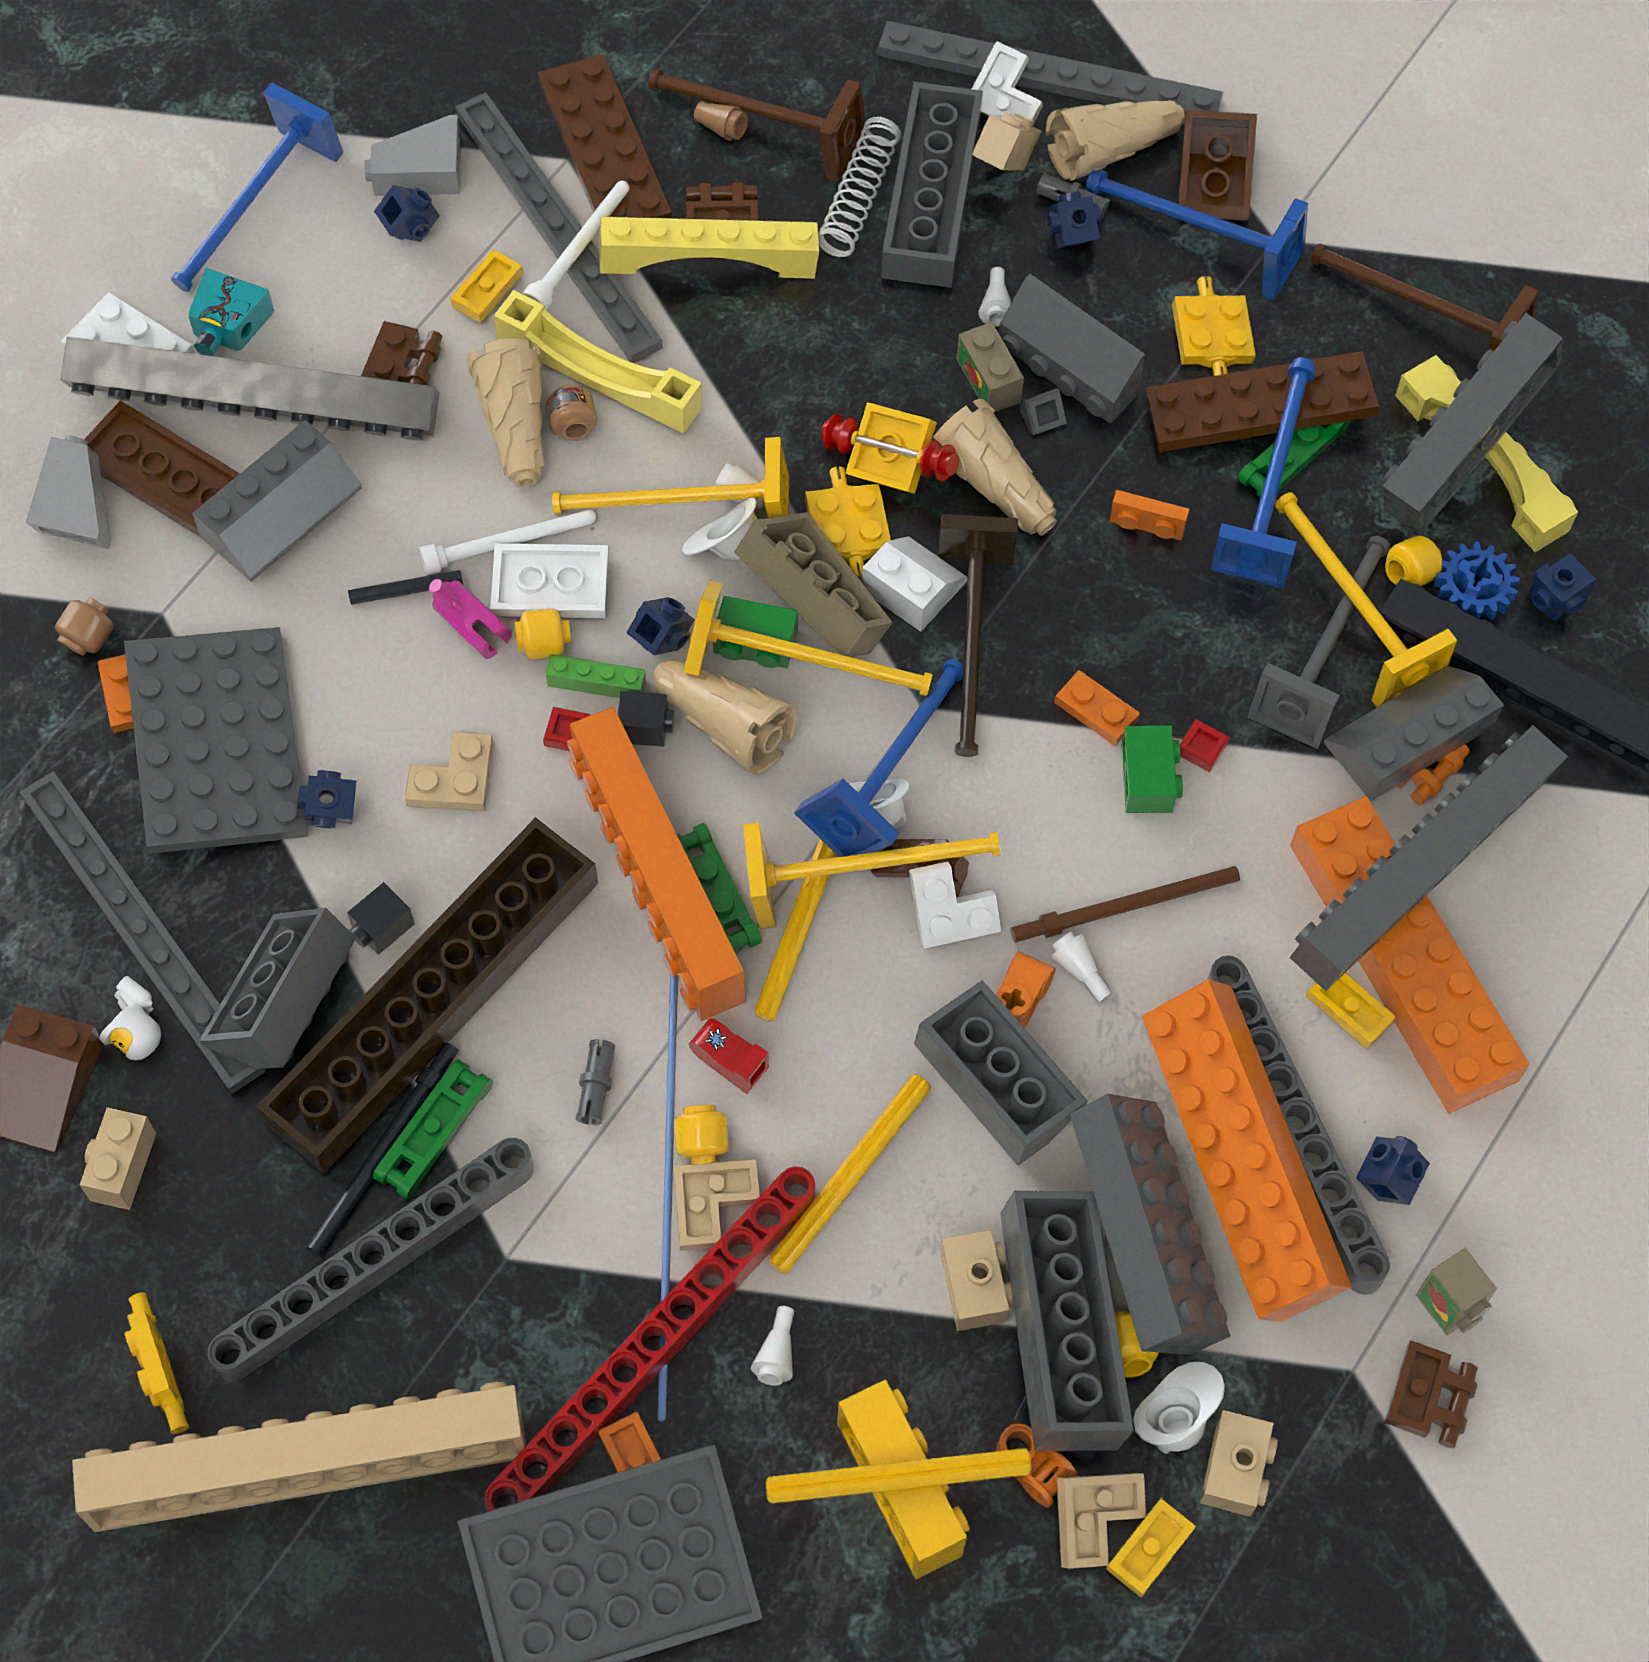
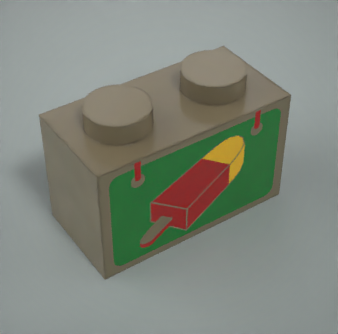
(990, 367)
(1457, 1293)

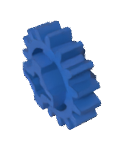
(1492, 592)

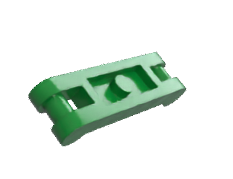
(1304, 448)
(720, 888)
(432, 1128)

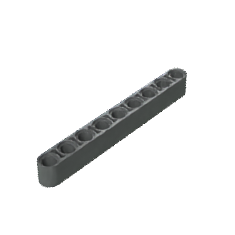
(1310, 1138)
(365, 1277)

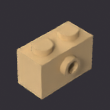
(1007, 141)
(117, 1158)
(975, 1279)
(1237, 1463)

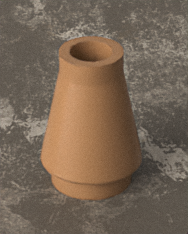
(722, 119)

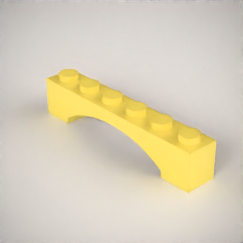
(639, 242)
(659, 394)
(1539, 506)

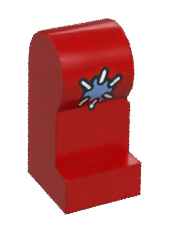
(730, 1055)

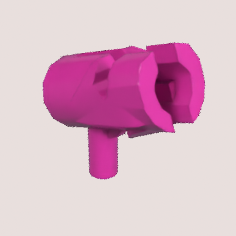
(463, 610)

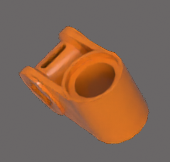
(1025, 986)
(1042, 1465)

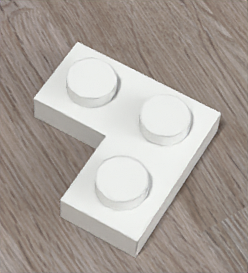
(999, 82)
(947, 918)

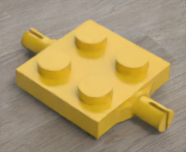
(1213, 329)
(850, 518)
(157, 1376)

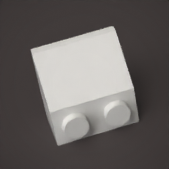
(911, 581)

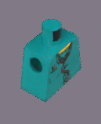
(227, 312)

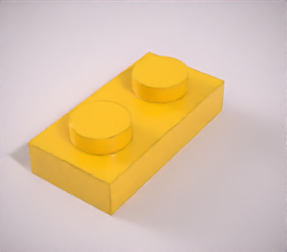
(486, 285)
(1353, 1009)
(1150, 1547)

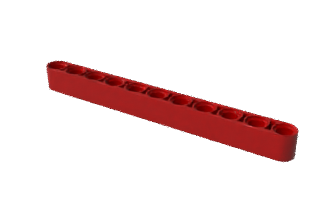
(657, 1323)

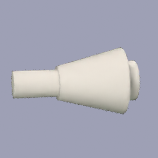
(996, 299)
(1076, 958)
(774, 1359)

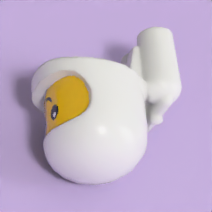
(133, 1028)

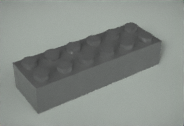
(932, 185)
(1471, 423)
(1149, 1225)
(1065, 1321)

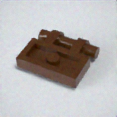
(737, 209)
(394, 350)
(1418, 1392)

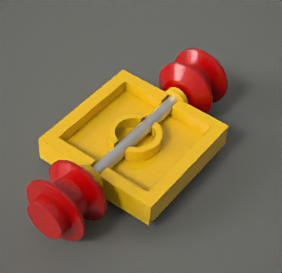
(890, 447)

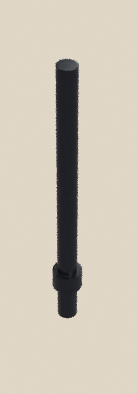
(426, 1082)

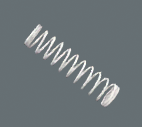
(880, 141)

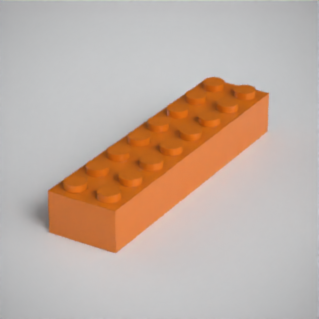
(657, 865)
(1415, 966)
(1245, 1152)

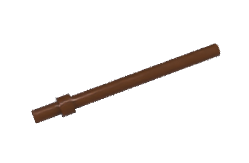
(1053, 923)

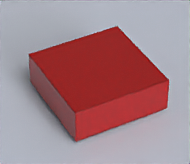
(558, 727)
(1203, 745)

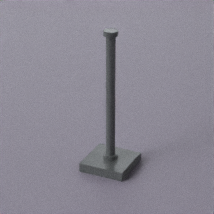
(1294, 702)

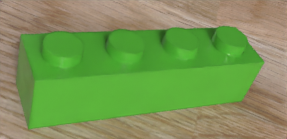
(593, 676)

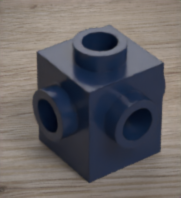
(407, 213)
(1061, 220)
(1561, 587)
(661, 626)
(330, 784)
(1393, 1170)

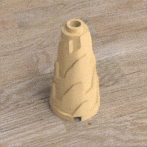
(1102, 134)
(510, 396)
(996, 467)
(736, 718)

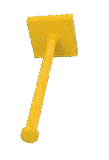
(772, 490)
(709, 629)
(1407, 665)
(765, 874)

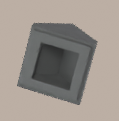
(1043, 411)

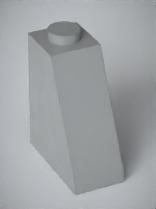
(418, 159)
(70, 494)

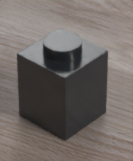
(645, 717)
(380, 919)

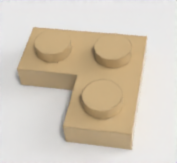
(459, 785)
(703, 1190)
(1086, 1506)

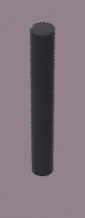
(400, 588)

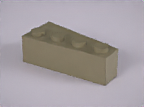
(814, 580)

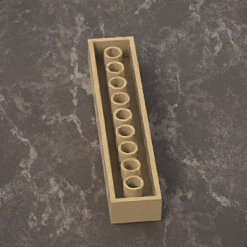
(298, 1457)

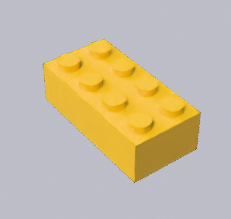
(918, 1517)

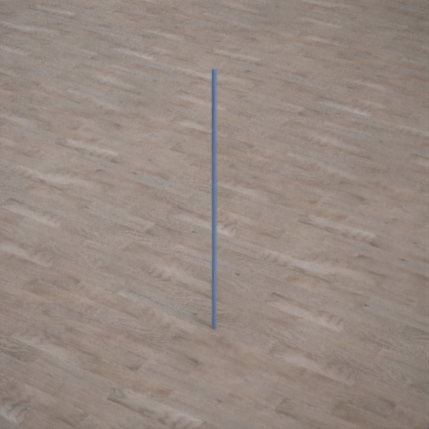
(668, 1172)

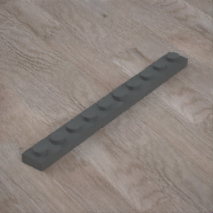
(1042, 70)
(558, 227)
(132, 919)

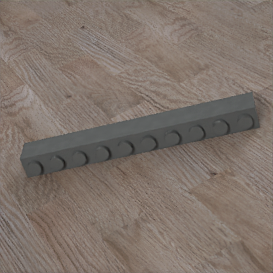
(1427, 858)

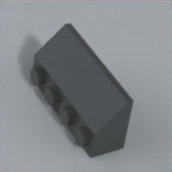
(1072, 349)
(276, 501)
(1415, 729)
(279, 988)
(999, 1071)

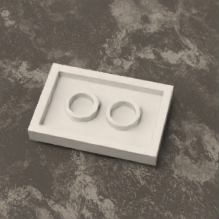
(122, 324)
(550, 577)

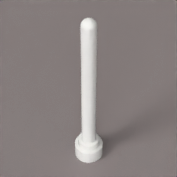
(543, 290)
(437, 557)

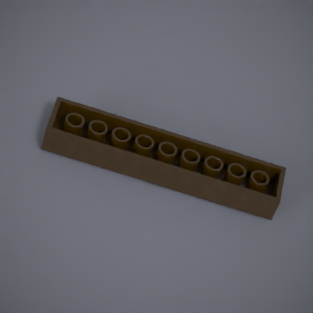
(428, 995)

